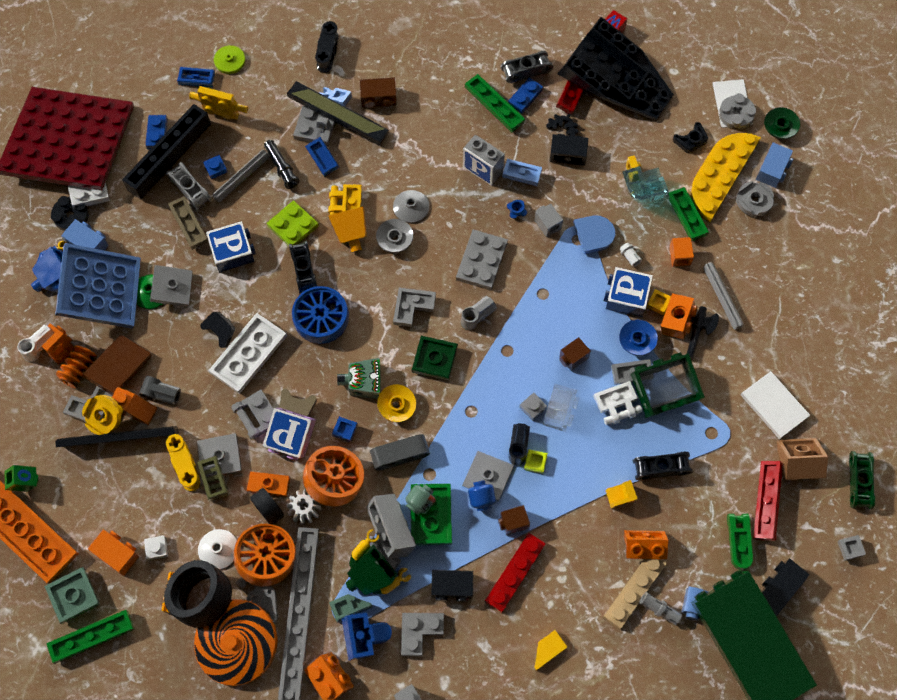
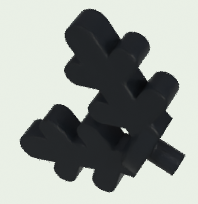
(559, 120)

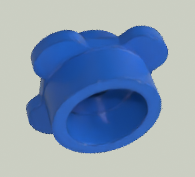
(516, 204)

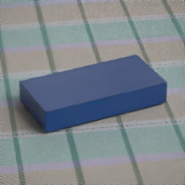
(322, 156)

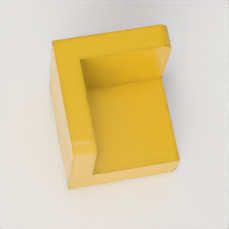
(621, 494)

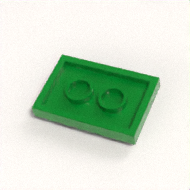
(436, 524)

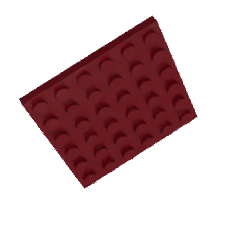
(66, 138)

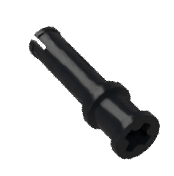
(283, 169)

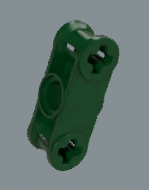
(861, 494)

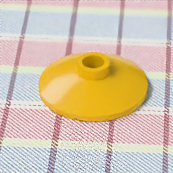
(401, 395)

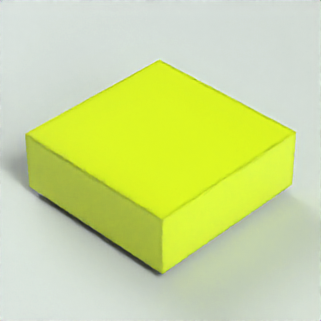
(535, 461)

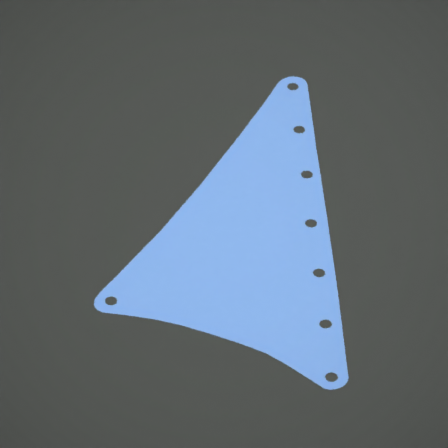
(578, 461)

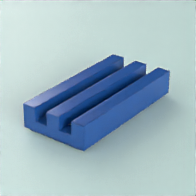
(195, 79)

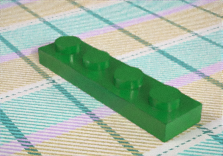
(494, 103)
(90, 636)

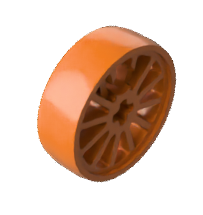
(339, 481)
(264, 531)

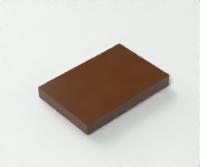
(117, 365)

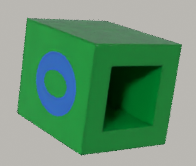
(20, 478)

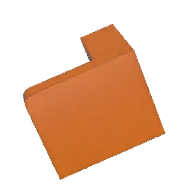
(681, 251)

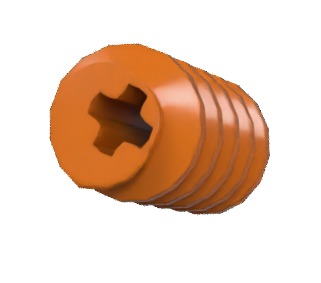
(74, 365)

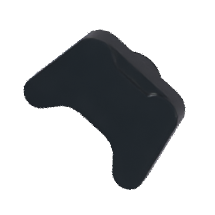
(692, 140)
(220, 326)

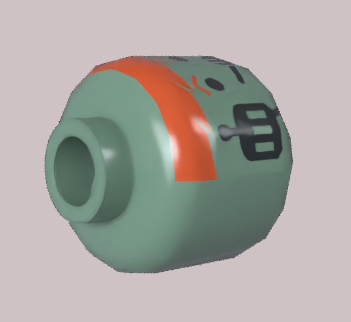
(420, 499)

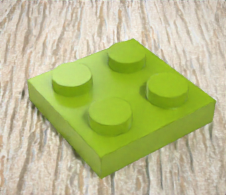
(292, 224)

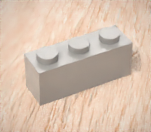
(391, 526)

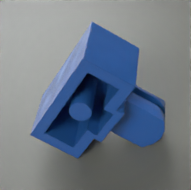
(361, 635)

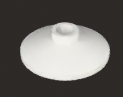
(225, 555)

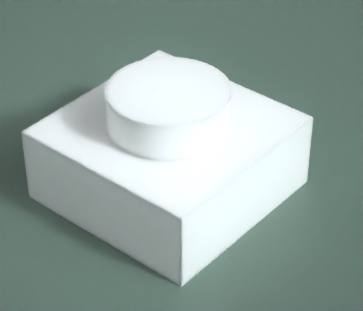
(156, 548)

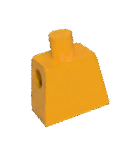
(350, 227)

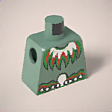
(363, 378)

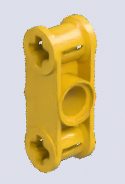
(183, 462)

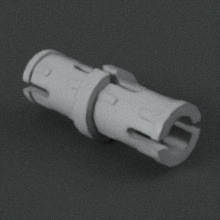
(660, 608)

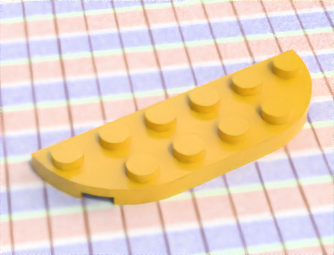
(721, 171)

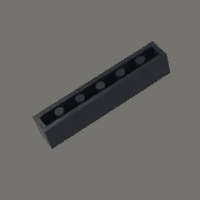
(166, 151)

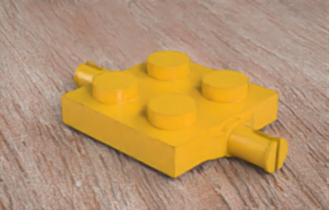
(218, 103)

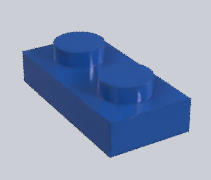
(525, 95)
(155, 129)

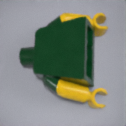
(372, 571)

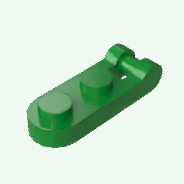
(740, 541)

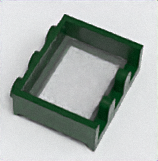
(667, 384)

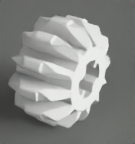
(296, 511)

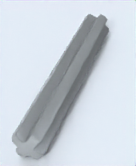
(240, 176)
(723, 296)

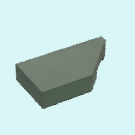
(348, 606)

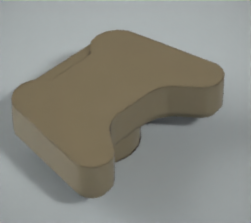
(296, 405)

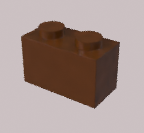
(378, 92)

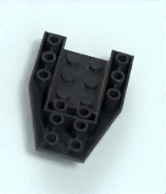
(617, 71)

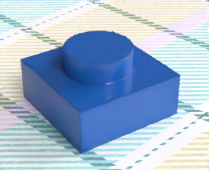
(215, 167)
(344, 429)

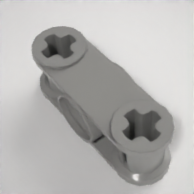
(196, 193)

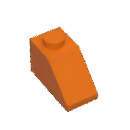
(134, 406)

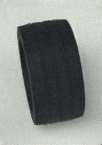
(182, 583)

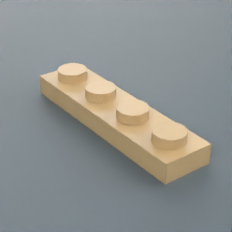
(633, 591)

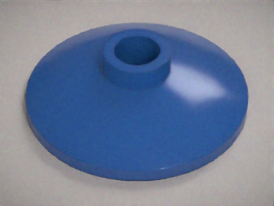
(638, 329)

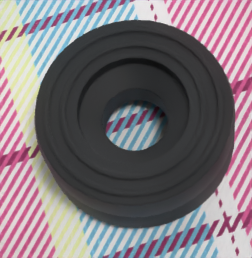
(267, 506)

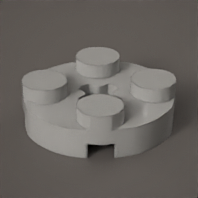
(739, 103)
(750, 207)

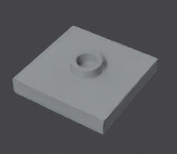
(171, 286)
(225, 449)
(489, 469)

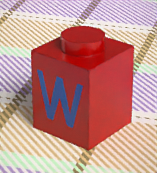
(617, 20)

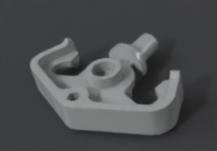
(263, 597)

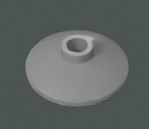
(411, 213)
(394, 228)

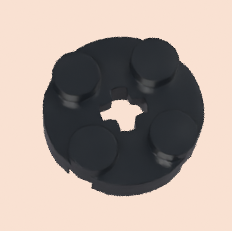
(64, 205)

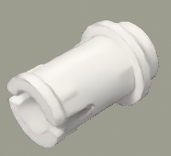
(628, 251)

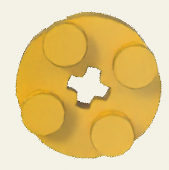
(92, 417)

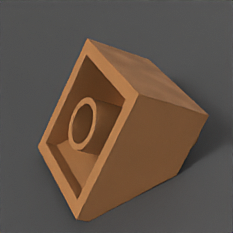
(802, 459)

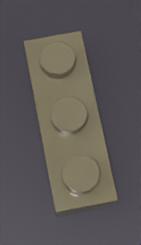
(188, 223)

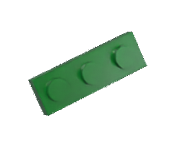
(688, 214)

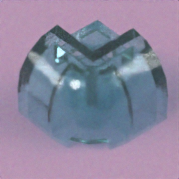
(645, 186)

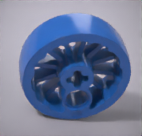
(333, 297)

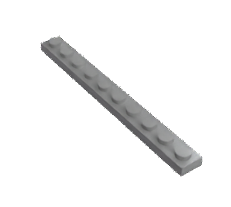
(298, 614)

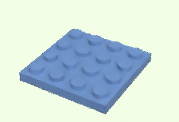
(98, 286)

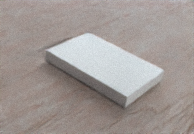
(775, 405)

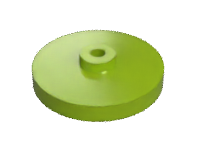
(229, 59)

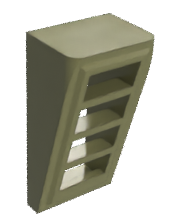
(218, 495)

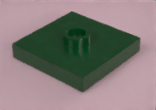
(434, 358)

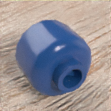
(481, 495)

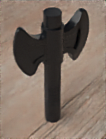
(698, 322)

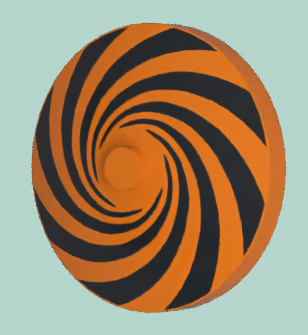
(237, 645)

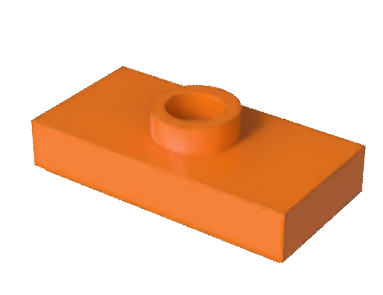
(272, 483)

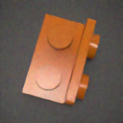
(646, 544)

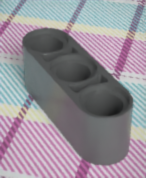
(399, 452)

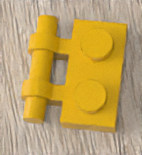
(351, 198)

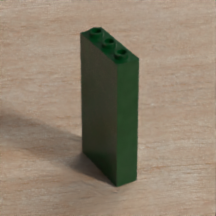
(752, 640)

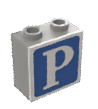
(483, 160)

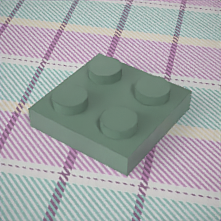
(72, 595)

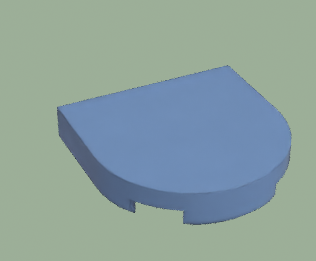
(594, 233)

